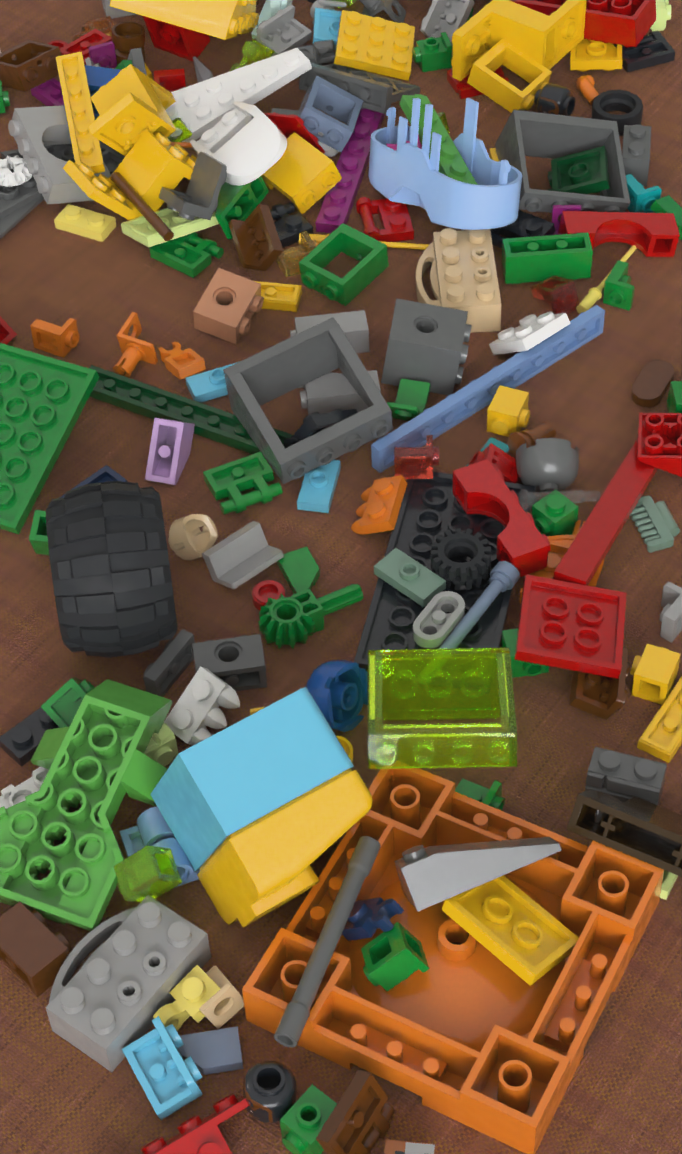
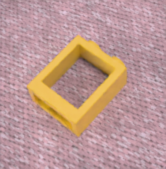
(498, 89)

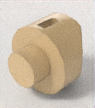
(187, 538)

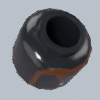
(555, 100)
(269, 1091)

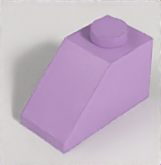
(168, 450)

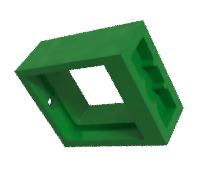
(345, 239)

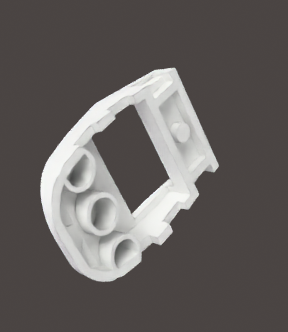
(244, 143)

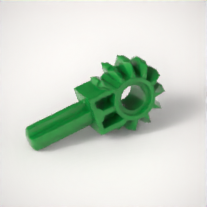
(302, 615)

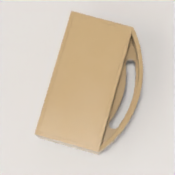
(463, 276)

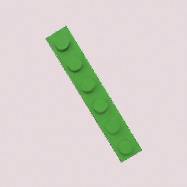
(450, 161)

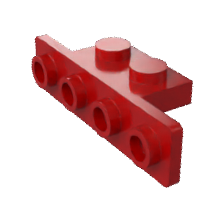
(200, 1135)

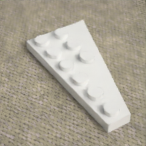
(206, 102)

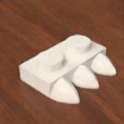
(200, 707)

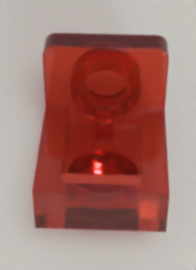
(416, 461)

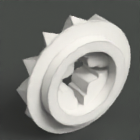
(20, 172)

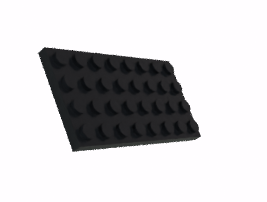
(424, 514)

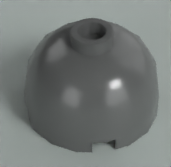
(548, 464)

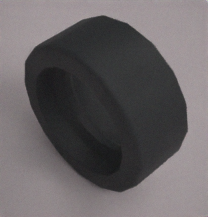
(618, 101)

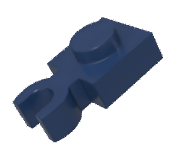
(369, 916)

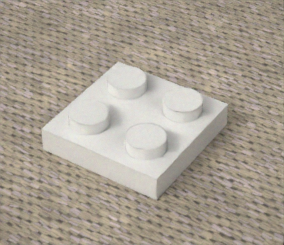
(529, 332)

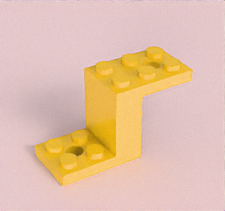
(532, 32)
(128, 108)
(146, 167)

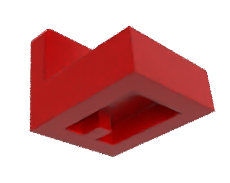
(499, 460)

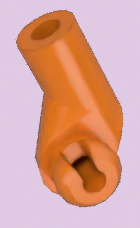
(585, 85)

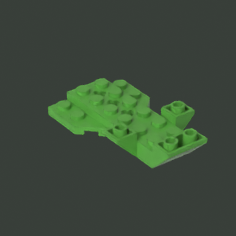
(87, 765)

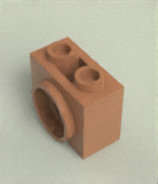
(241, 301)

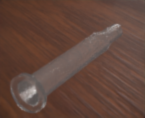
(576, 496)

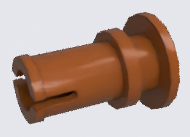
(516, 439)

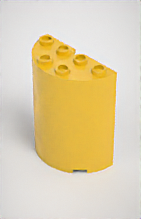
(211, 17)

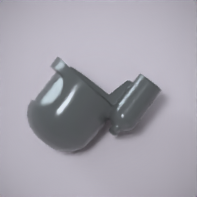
(320, 52)

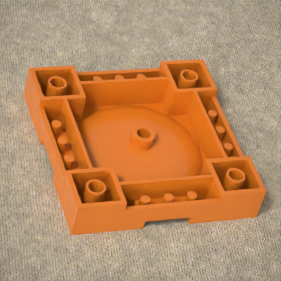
(469, 1026)

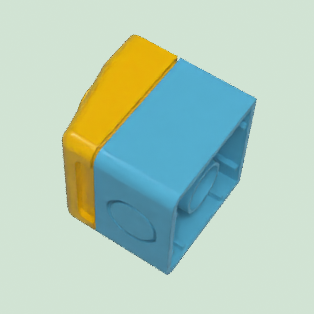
(262, 805)

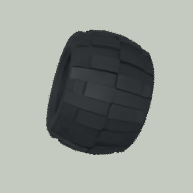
(111, 569)

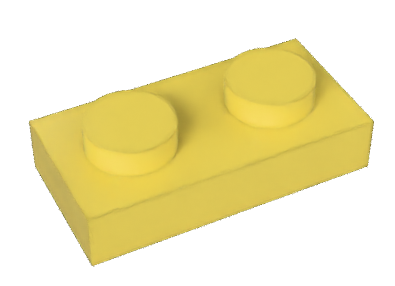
(85, 222)

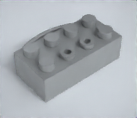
(123, 979)

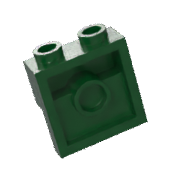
(580, 172)

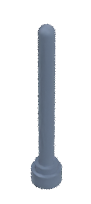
(502, 578)

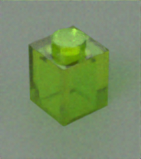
(147, 873)

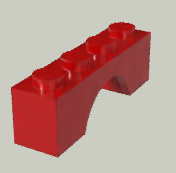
(650, 232)
(484, 492)

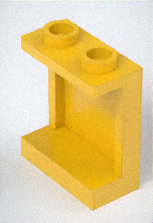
(302, 173)

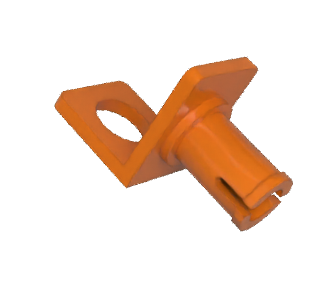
(133, 348)

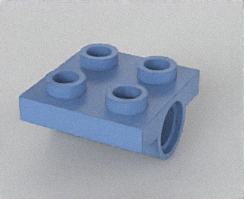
(154, 831)

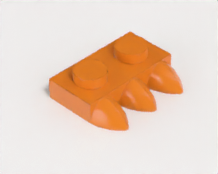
(380, 506)

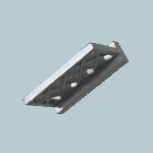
(373, 89)

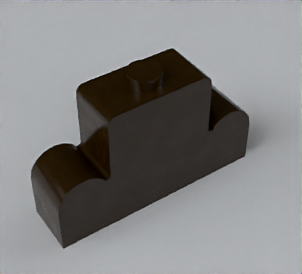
(631, 828)

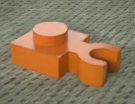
(181, 362)

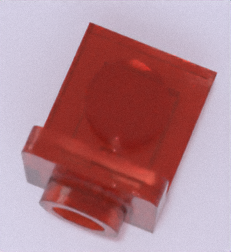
(558, 292)

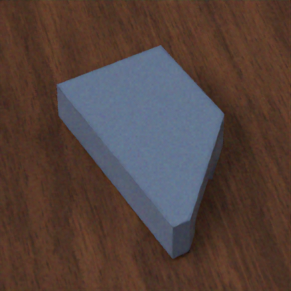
(213, 1050)

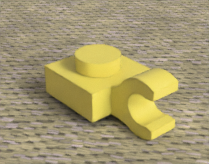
(189, 996)

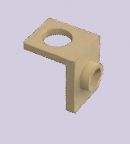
(224, 1003)

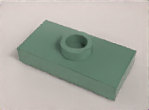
(409, 577)

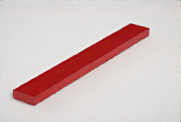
(605, 520)

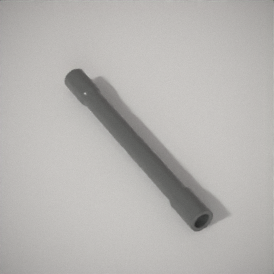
(298, 1009)

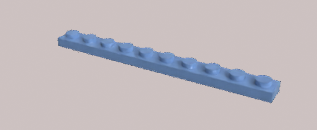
(481, 391)

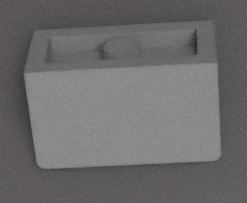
(240, 556)

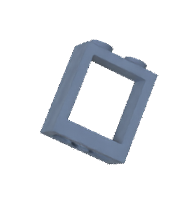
(334, 102)

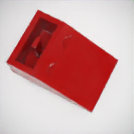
(661, 441)

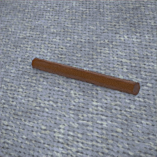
(142, 206)

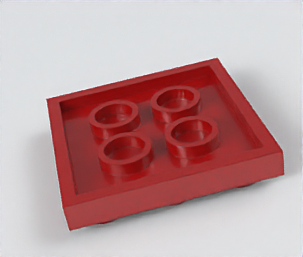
(571, 626)

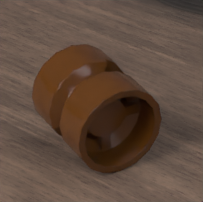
(127, 37)

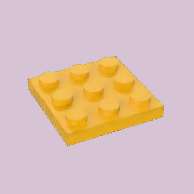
(374, 45)

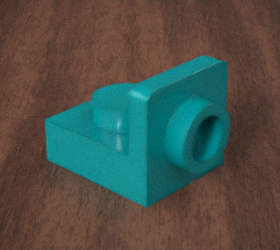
(641, 198)

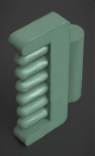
(655, 524)

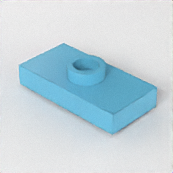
(208, 384)
(319, 488)

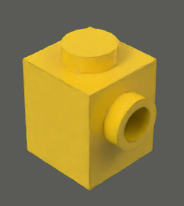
(508, 411)
(654, 673)

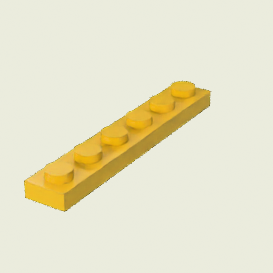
(79, 110)

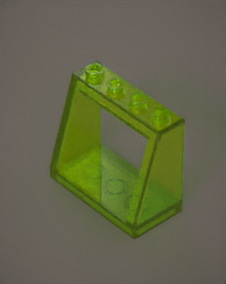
(441, 686)

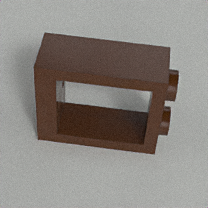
(31, 67)

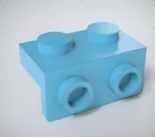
(162, 1070)

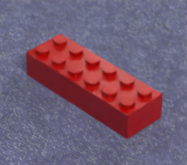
(608, 20)

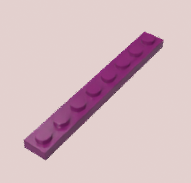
(351, 166)

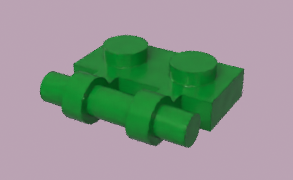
(187, 253)
(239, 476)

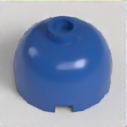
(340, 692)

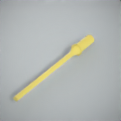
(595, 293)

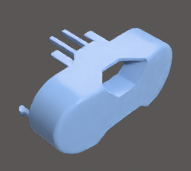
(415, 179)

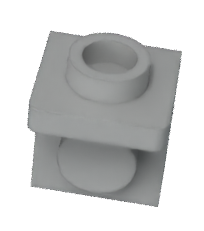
(672, 612)

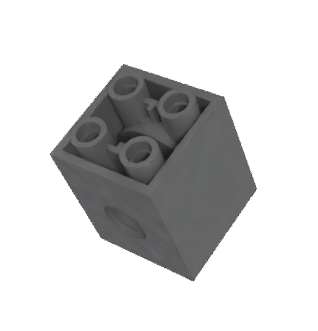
(426, 345)

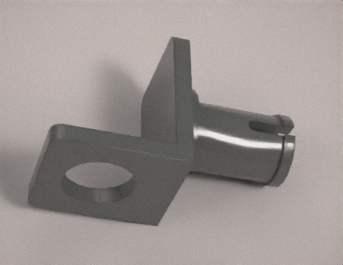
(373, 7)

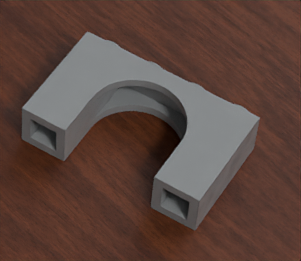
(33, 131)
(333, 389)

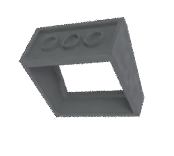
(556, 137)
(289, 367)

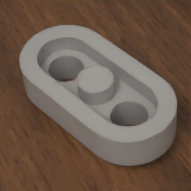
(436, 622)

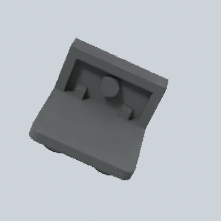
(202, 191)

